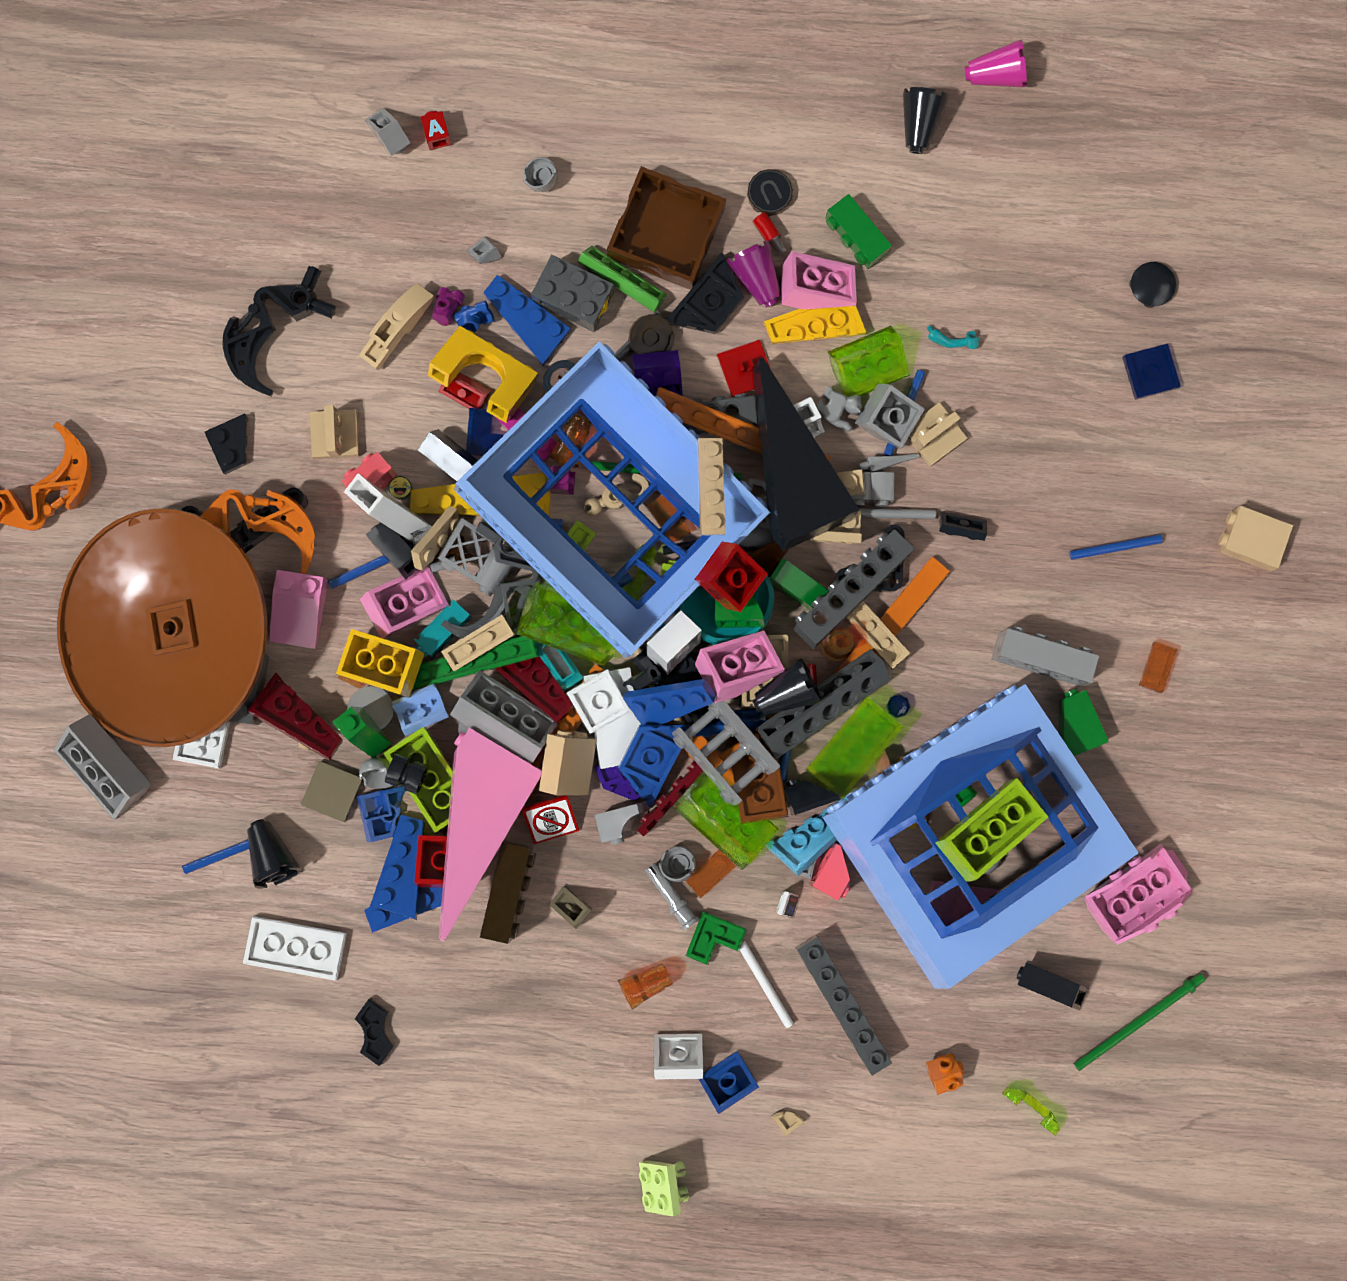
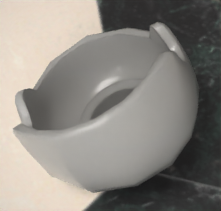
(540, 174)
(374, 772)
(677, 864)

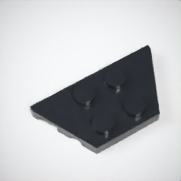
(709, 300)

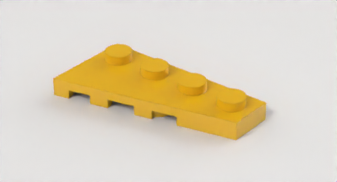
(815, 325)

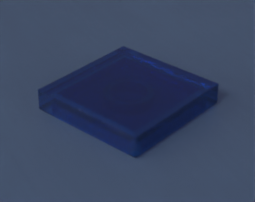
(1151, 371)

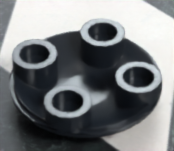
(1153, 284)

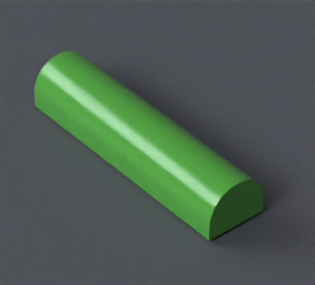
(622, 278)

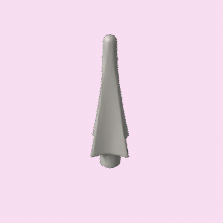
(878, 463)

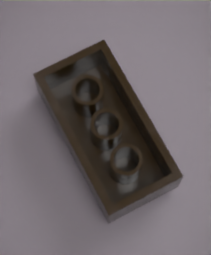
(506, 892)

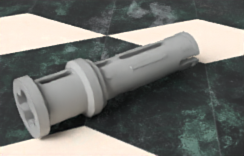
(678, 906)

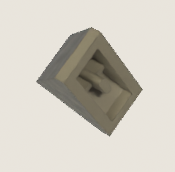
(570, 907)

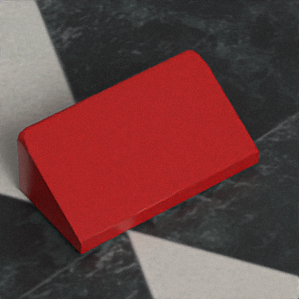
(466, 392)

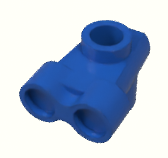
(471, 316)

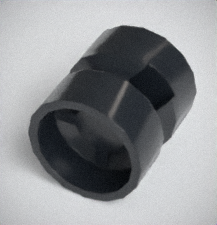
(406, 774)

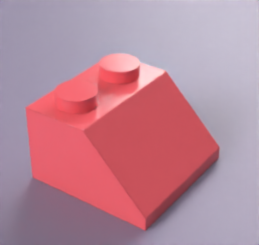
(374, 469)
(832, 874)

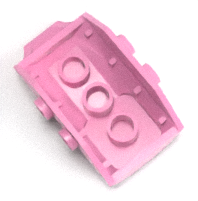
(1140, 895)

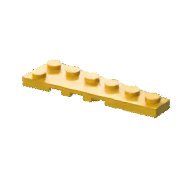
(438, 499)

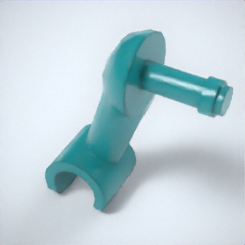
(970, 341)

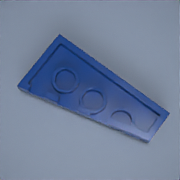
(531, 322)

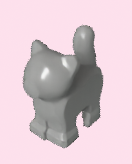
(837, 404)

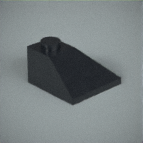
(806, 796)

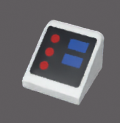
(787, 904)

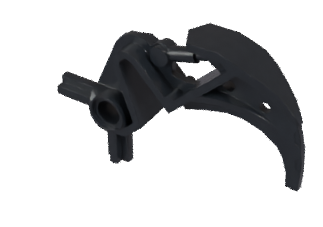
(286, 298)

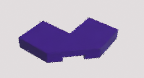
(614, 781)

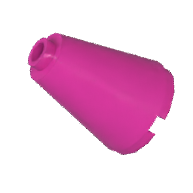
(999, 67)

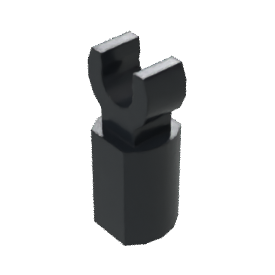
(644, 678)

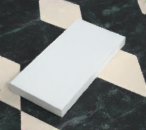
(616, 736)
(295, 948)

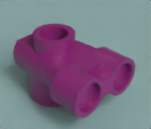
(446, 305)

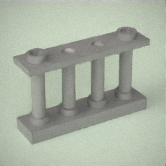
(748, 745)

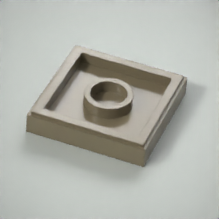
(332, 791)

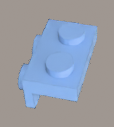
(420, 710)

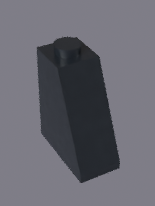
(1051, 986)

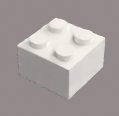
(673, 642)

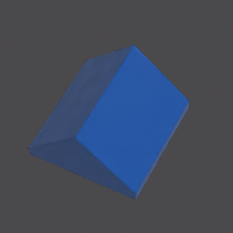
(728, 1082)

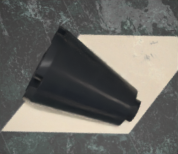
(921, 116)
(788, 690)
(269, 855)

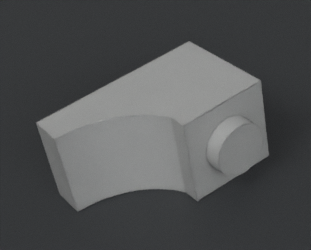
(617, 823)

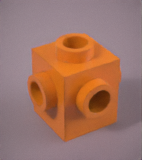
(945, 1073)

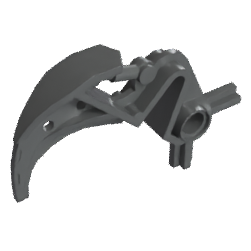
(502, 592)

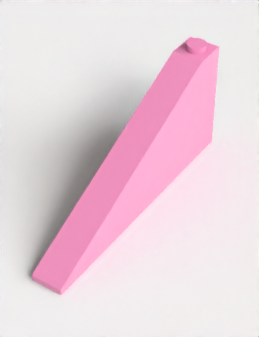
(484, 803)

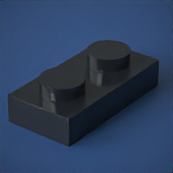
(963, 526)

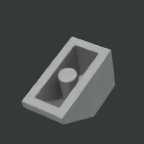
(388, 131)

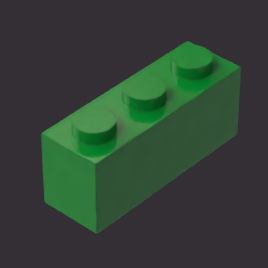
(857, 231)

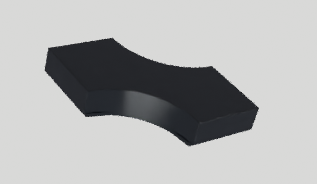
(376, 1042)

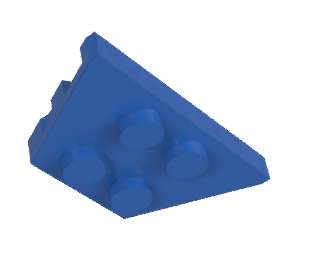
(650, 758)

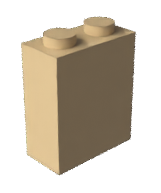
(1255, 538)
(567, 763)

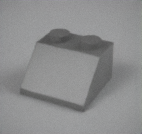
(889, 415)

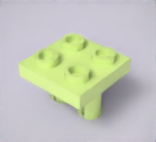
(661, 1188)

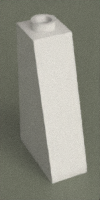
(384, 507)

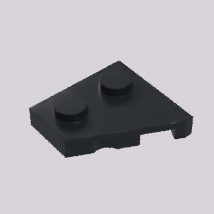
(229, 443)

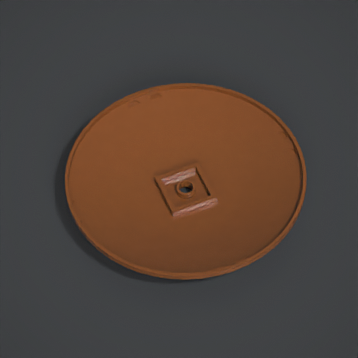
(118, 617)

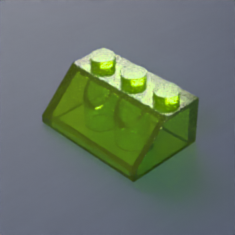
(869, 362)

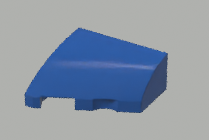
(380, 812)

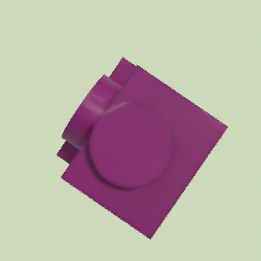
(565, 484)

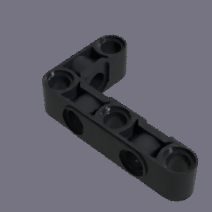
(246, 537)

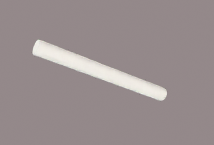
(766, 986)

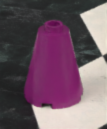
(757, 273)

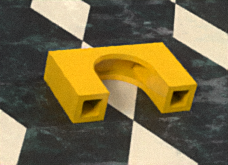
(468, 349)

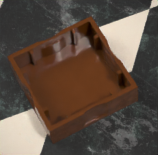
(666, 228)

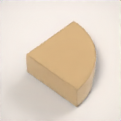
(787, 1121)

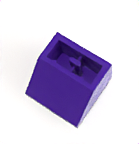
(659, 370)

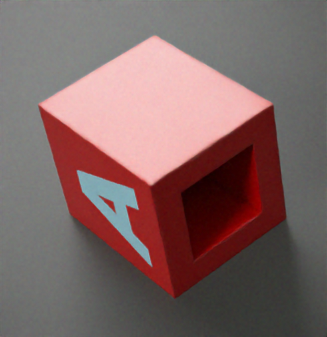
(435, 130)

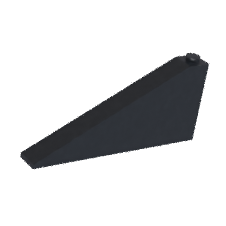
(799, 480)

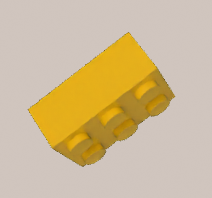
(380, 663)

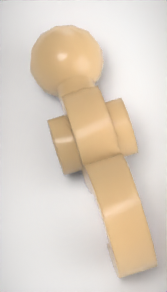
(611, 501)

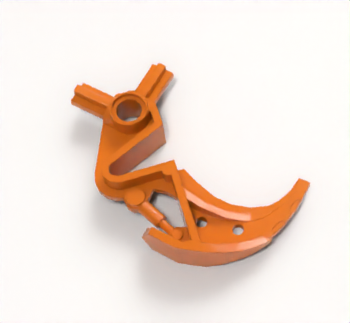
(80, 476)
(295, 516)

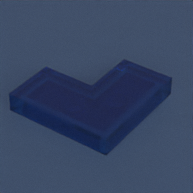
(479, 433)

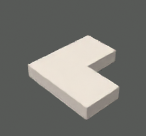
(204, 752)

